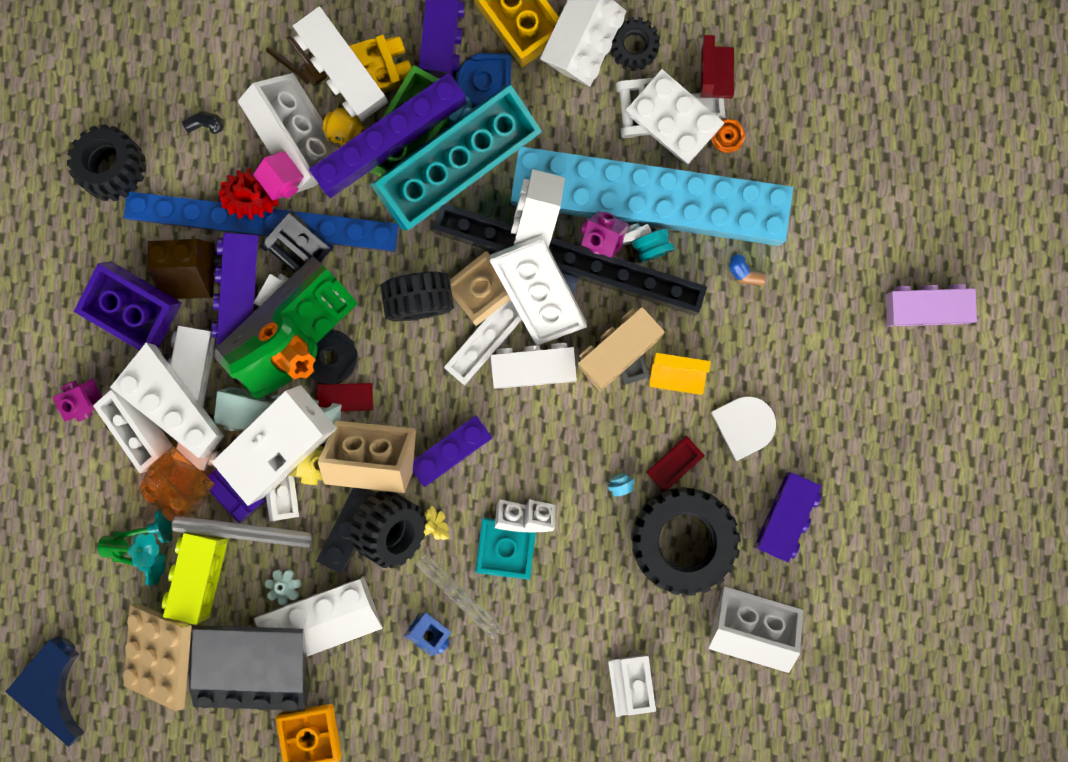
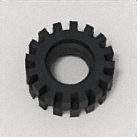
(641, 59)

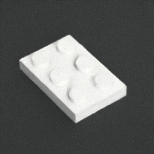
(674, 117)

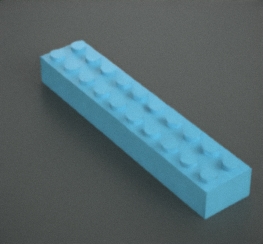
(663, 196)

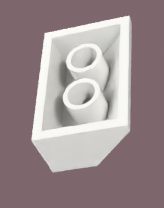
(757, 629)

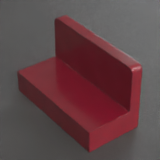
(716, 70)

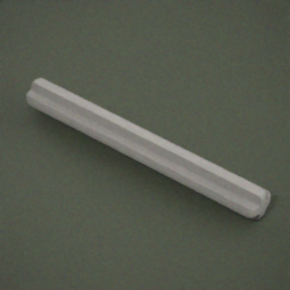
(241, 531)

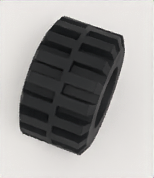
(90, 152)
(417, 296)
(388, 529)

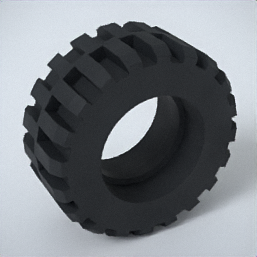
(722, 548)

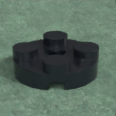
(346, 358)

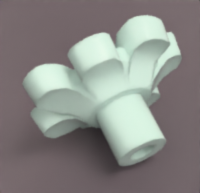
(288, 584)

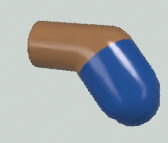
(743, 273)

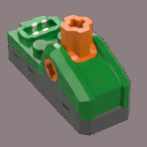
(282, 334)

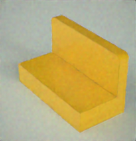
(679, 373)

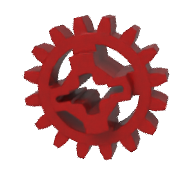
(245, 196)

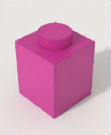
(278, 176)

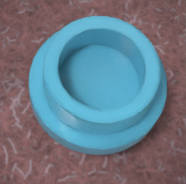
(621, 484)

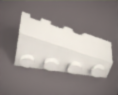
(162, 397)

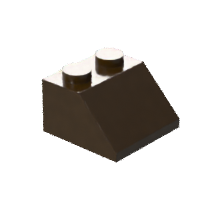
(182, 267)

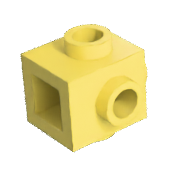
(309, 468)

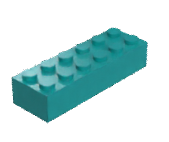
(456, 157)

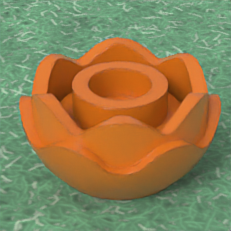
(736, 139)

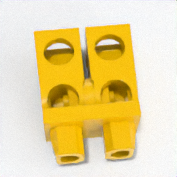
(377, 60)

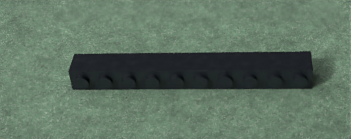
(577, 261)

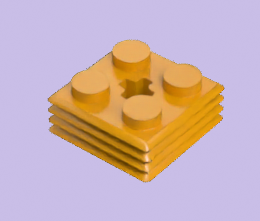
(319, 722)

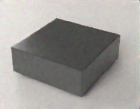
(636, 371)

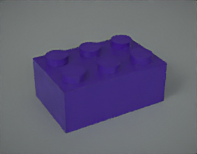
(127, 306)

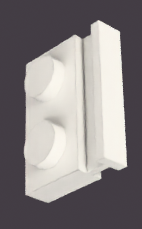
(632, 685)

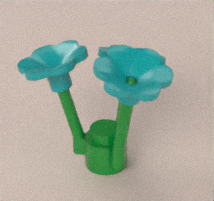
(143, 549)

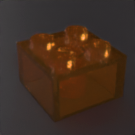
(175, 485)

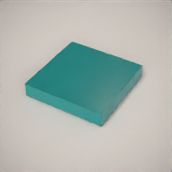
(504, 551)

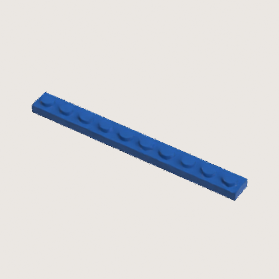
(212, 216)

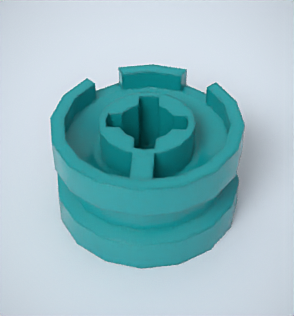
(653, 245)

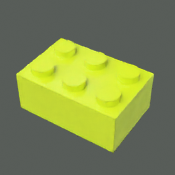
(194, 578)

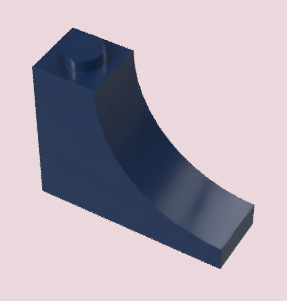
(43, 689)

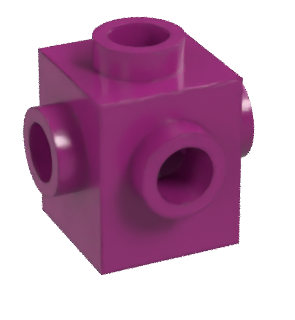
(604, 234)
(77, 399)

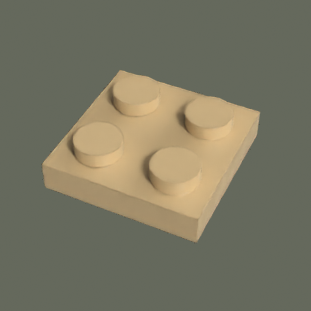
(479, 289)

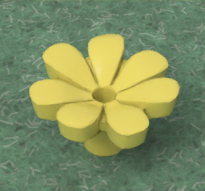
(435, 525)

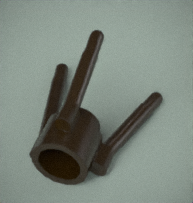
(310, 73)

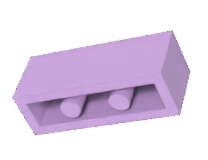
(931, 306)

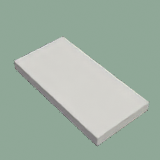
(538, 290)

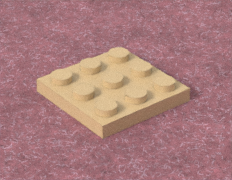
(157, 656)

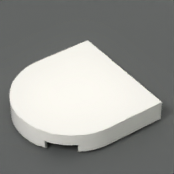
(745, 425)

